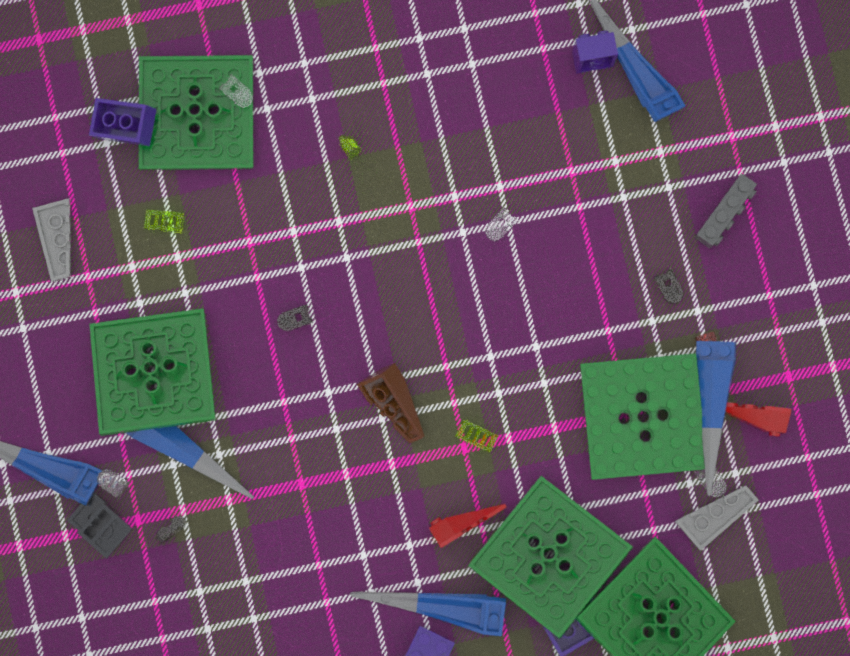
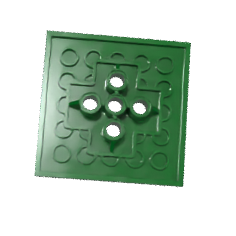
(223, 138)
(669, 386)
(181, 393)
(655, 575)
(553, 595)

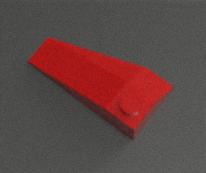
(766, 418)
(455, 526)

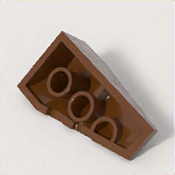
(391, 395)

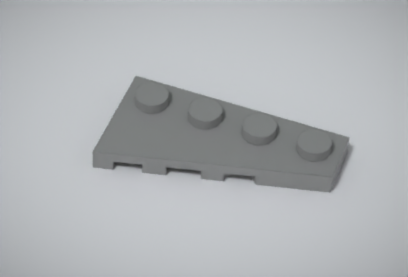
(55, 235)
(712, 519)

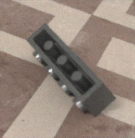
(722, 215)

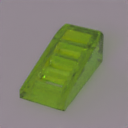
(349, 146)
(179, 221)
(479, 429)

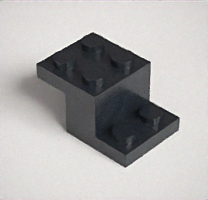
(100, 525)

